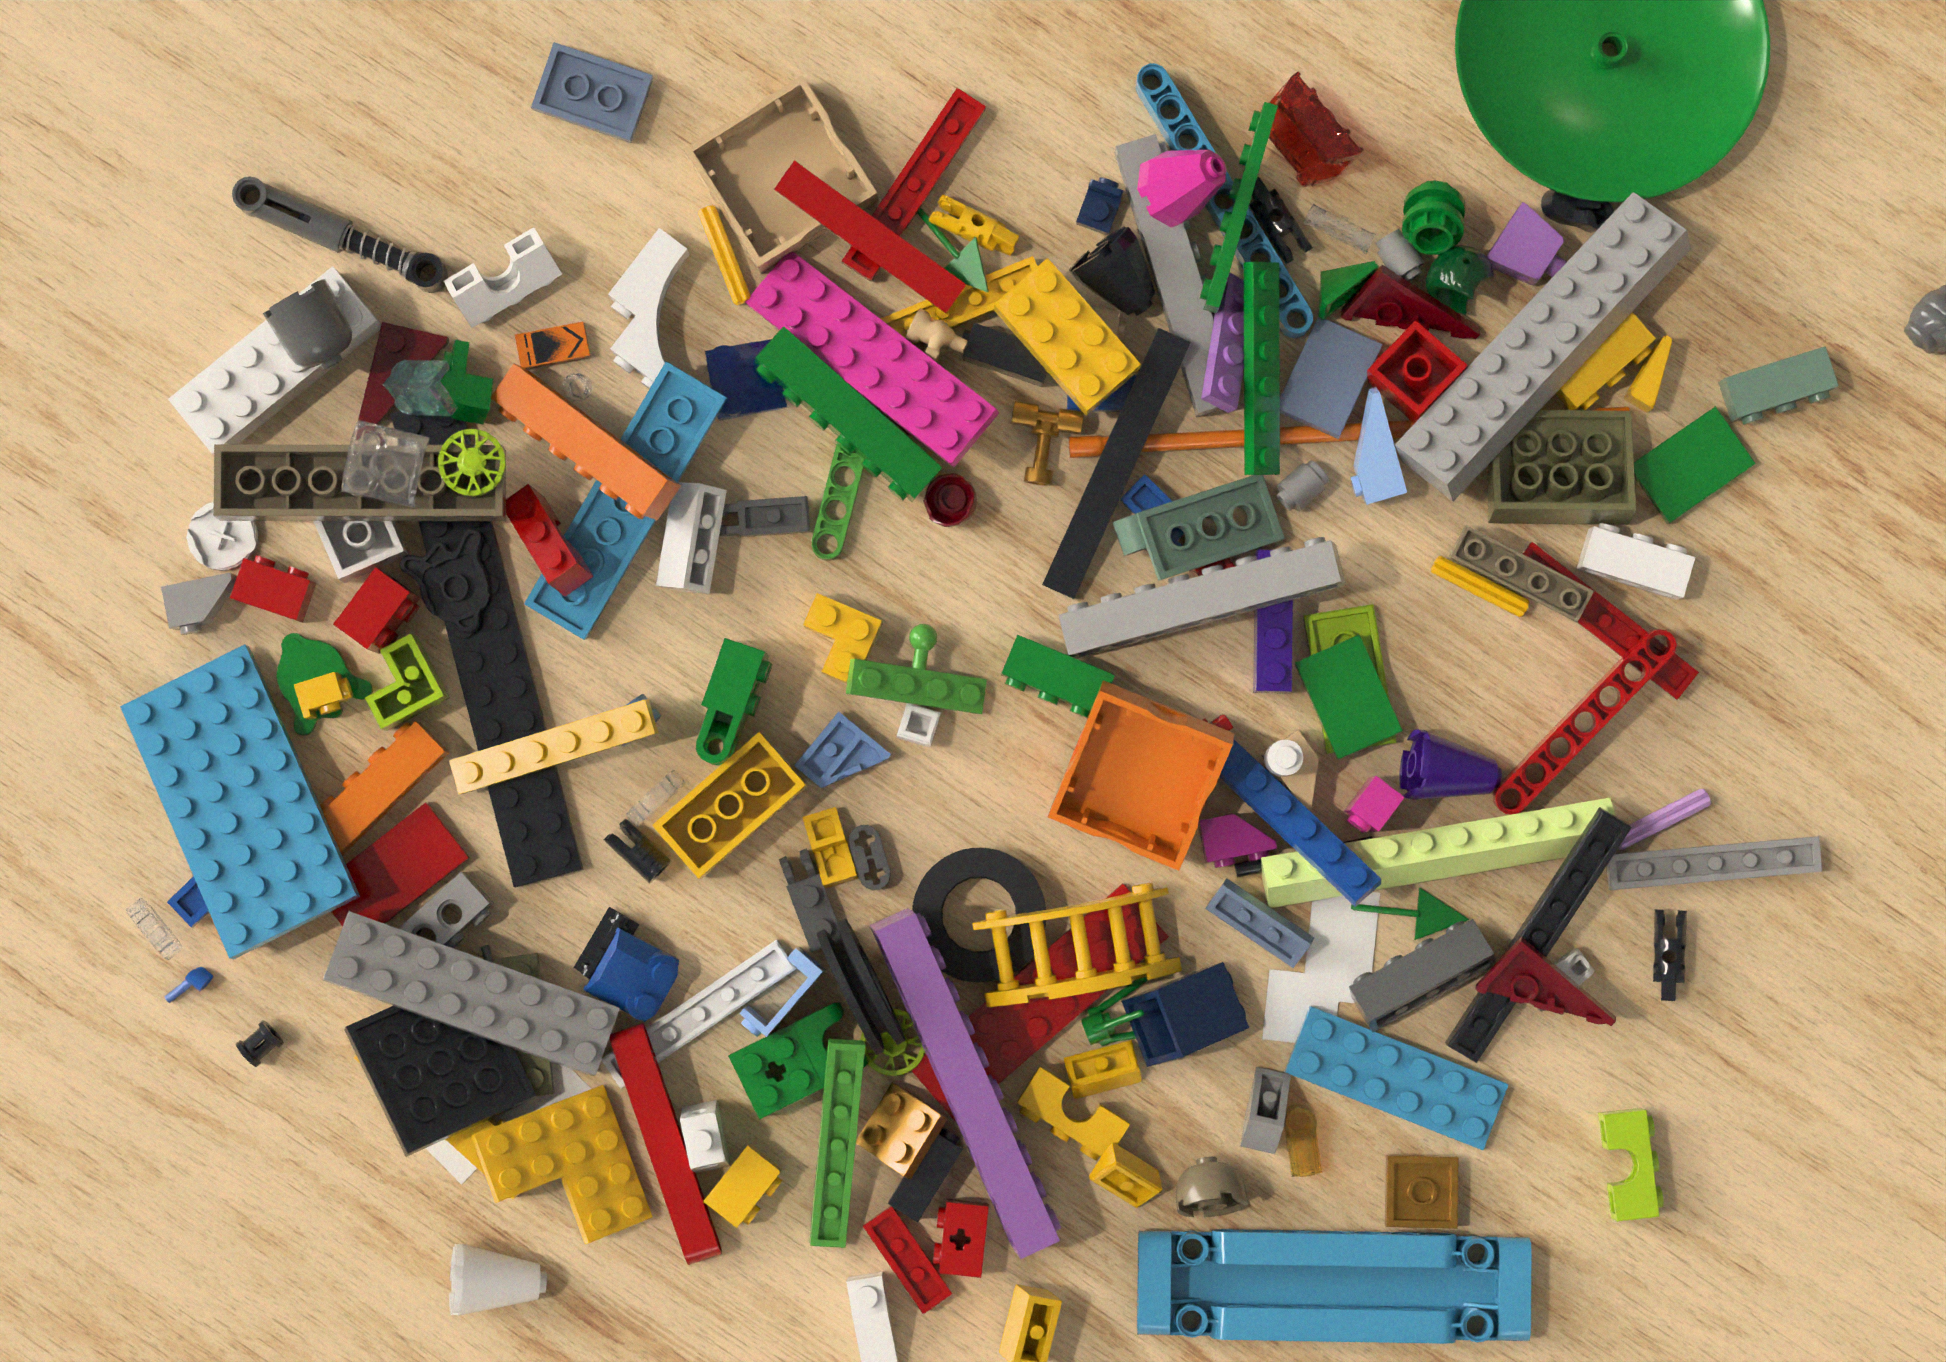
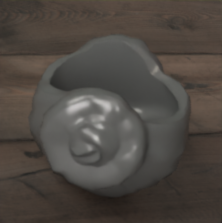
(1928, 322)

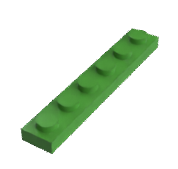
(837, 1143)

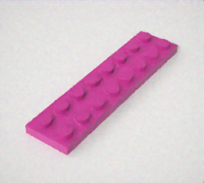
(873, 358)

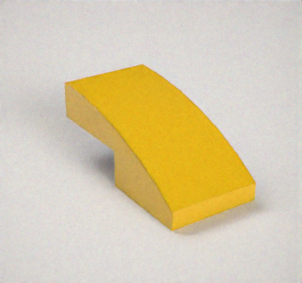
(830, 847)

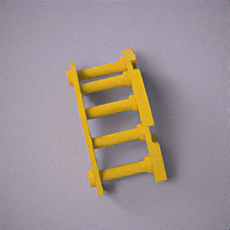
(1087, 978)

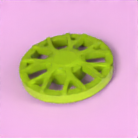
(472, 462)
(894, 1050)

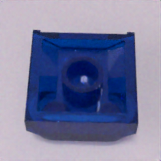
(735, 376)

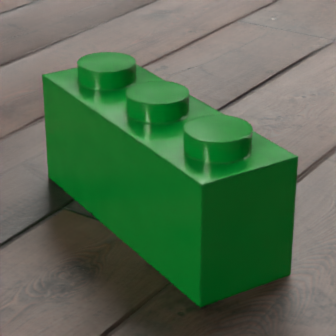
(1053, 675)

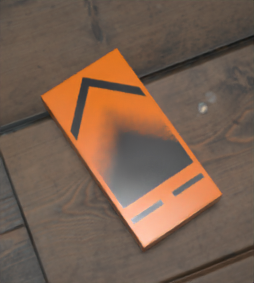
(552, 345)

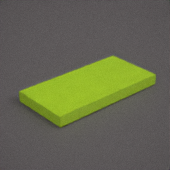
(1336, 626)

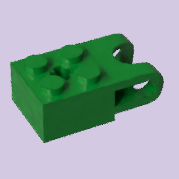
(731, 697)
(802, 1053)

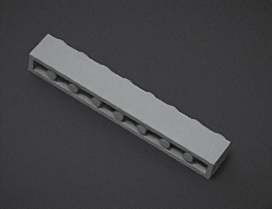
(1173, 270)
(1203, 598)

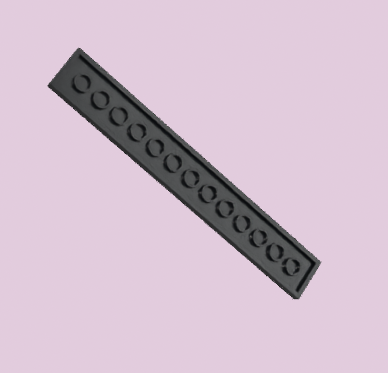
(502, 697)

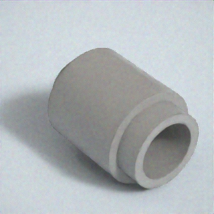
(1400, 255)
(1302, 486)

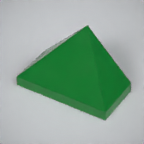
(1341, 284)

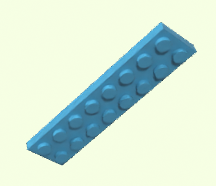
(607, 536)

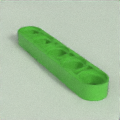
(835, 492)

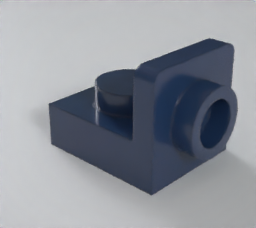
(1100, 205)

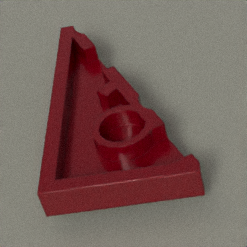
(1399, 303)
(394, 345)
(1533, 979)

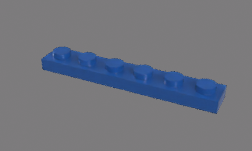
(1298, 826)

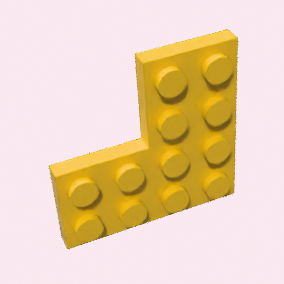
(571, 1142)

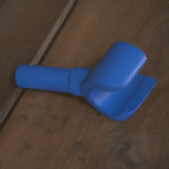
(198, 978)

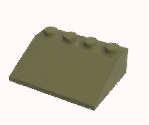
(1565, 470)

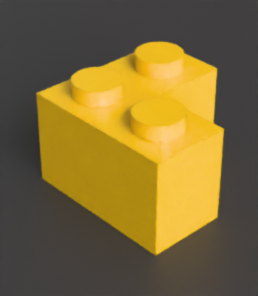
(849, 628)

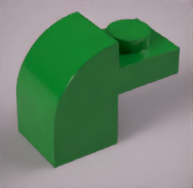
(468, 391)

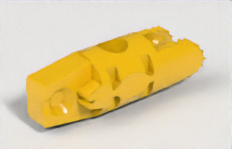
(972, 223)

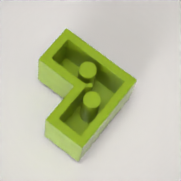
(415, 686)

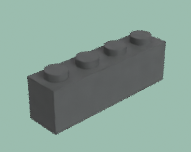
(1422, 974)

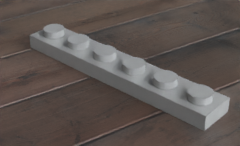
(1714, 863)

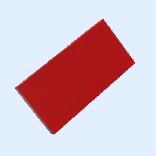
(402, 866)

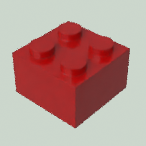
(1415, 371)
(378, 611)

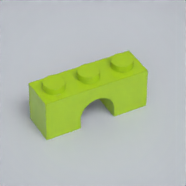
(1637, 1194)

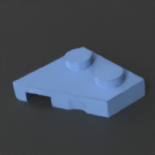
(840, 752)

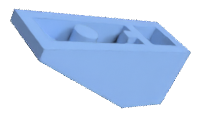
(1376, 458)

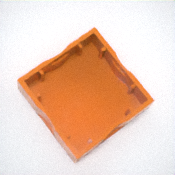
(1141, 775)

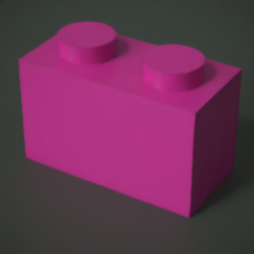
(1372, 805)

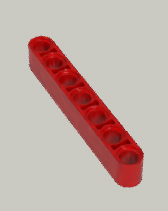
(1601, 716)
(665, 1143)

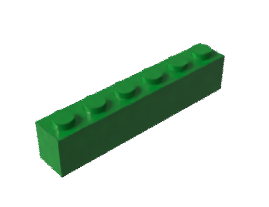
(847, 415)

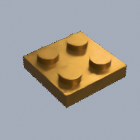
(901, 1130)
(1421, 1191)

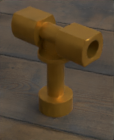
(1046, 426)

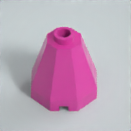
(1180, 183)

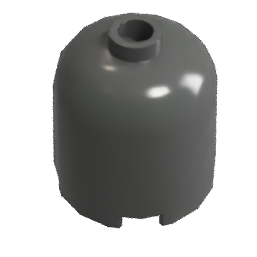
(311, 326)

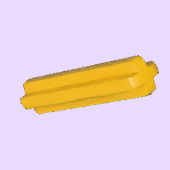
(724, 254)
(1480, 586)

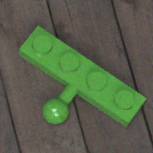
(916, 683)

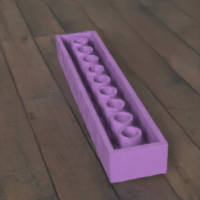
(964, 1082)

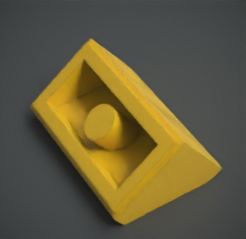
(1102, 1069)
(1126, 1176)

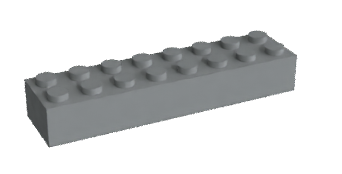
(471, 994)

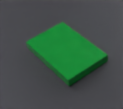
(1691, 465)
(1348, 697)

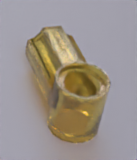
(1302, 1143)

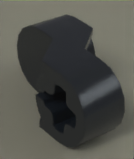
(1563, 211)

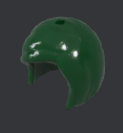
(1457, 275)

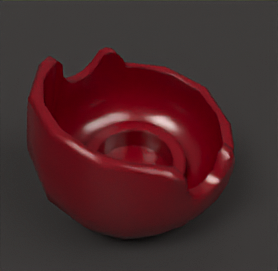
(950, 500)

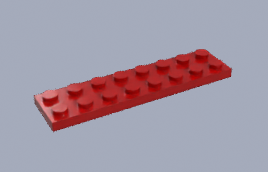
(1019, 1030)

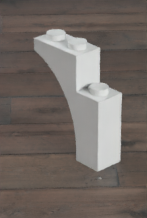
(642, 294)

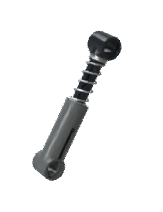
(335, 232)

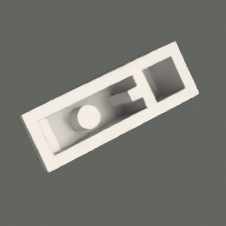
(872, 1317)

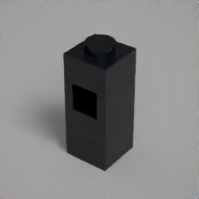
(1002, 354)
(915, 1195)

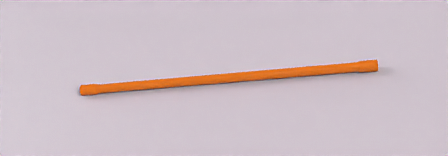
(1093, 445)

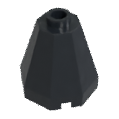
(1117, 272)

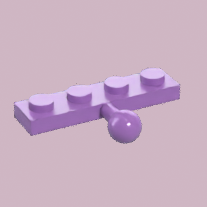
(1226, 349)

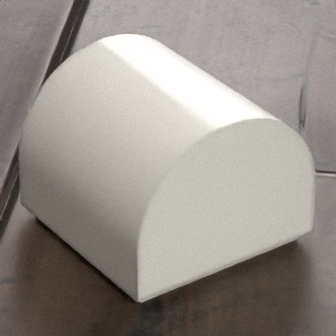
(918, 725)

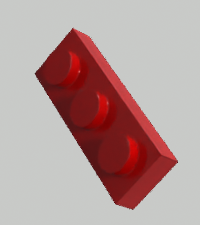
(907, 1259)

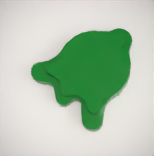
(306, 660)

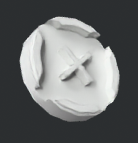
(220, 543)

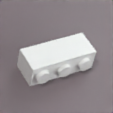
(691, 538)
(1636, 561)

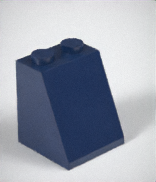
(1186, 1014)

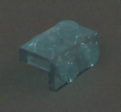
(418, 388)

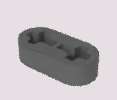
(878, 855)

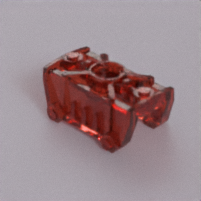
(1310, 134)

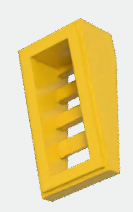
(1646, 385)

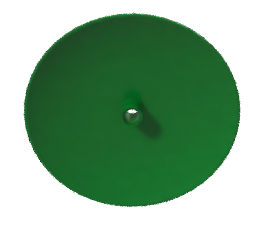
(1619, 123)

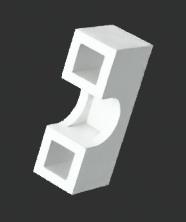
(485, 296)

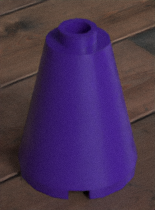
(1445, 769)

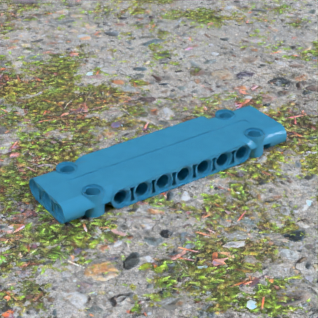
(1334, 1286)

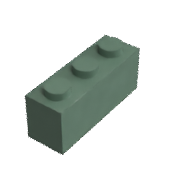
(1778, 385)

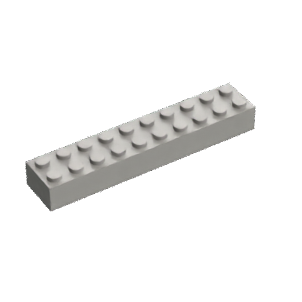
(1543, 346)

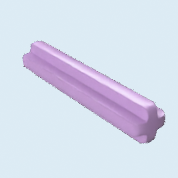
(1666, 817)

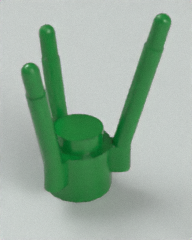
(1100, 1026)

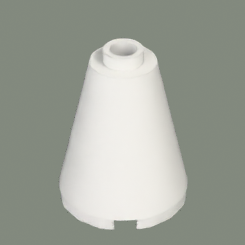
(491, 1280)

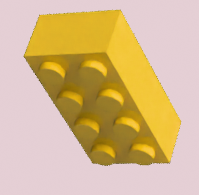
(1067, 336)
(729, 805)

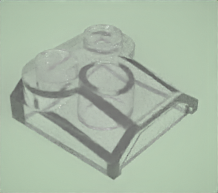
(384, 464)

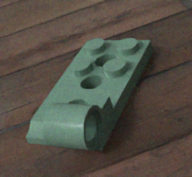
(1153, 527)

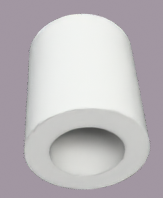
(1283, 758)

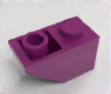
(1232, 837)

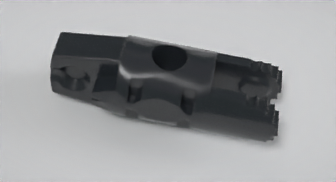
(1269, 204)
(1669, 972)

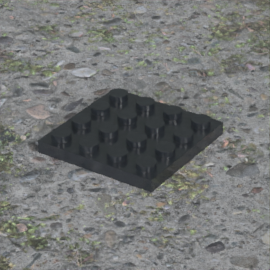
(435, 1076)

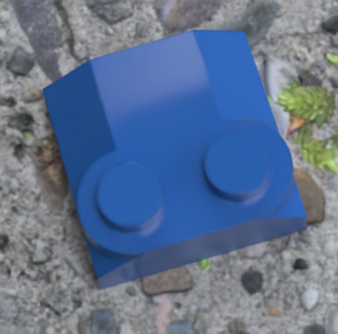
(633, 976)

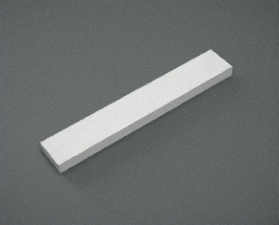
(713, 1004)

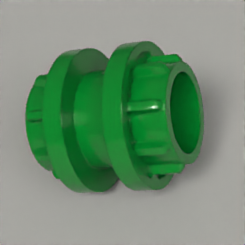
(1433, 217)

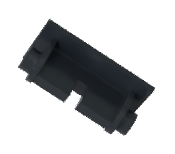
(601, 940)

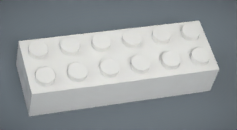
(260, 377)

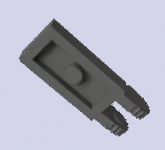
(768, 517)
(810, 901)

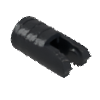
(643, 857)

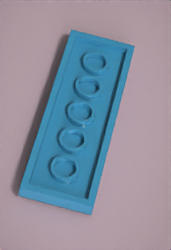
(1396, 1078)

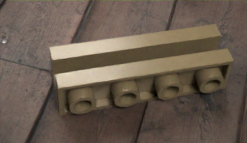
(1521, 573)

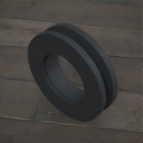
(974, 864)
(860, 986)

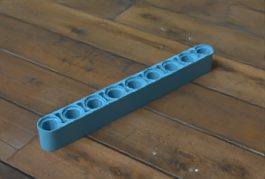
(1257, 242)

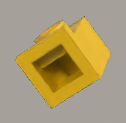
(323, 694)

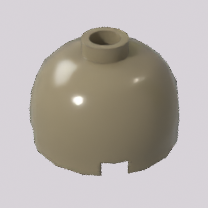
(1210, 1188)

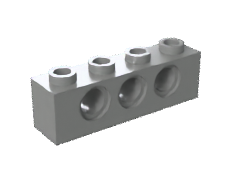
(459, 891)

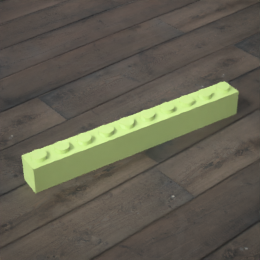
(1440, 852)

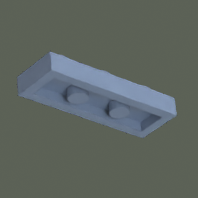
(1259, 923)

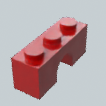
(549, 548)

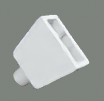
(704, 1137)

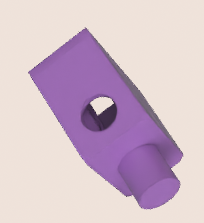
(1527, 247)

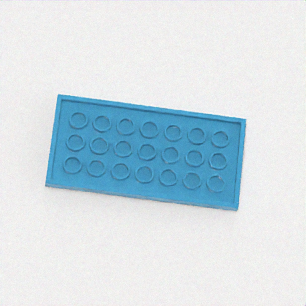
(239, 802)

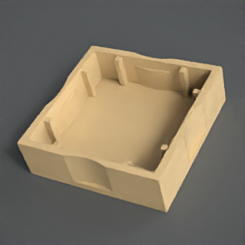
(750, 156)

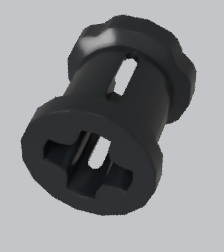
(264, 1032)

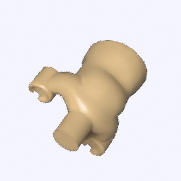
(935, 334)

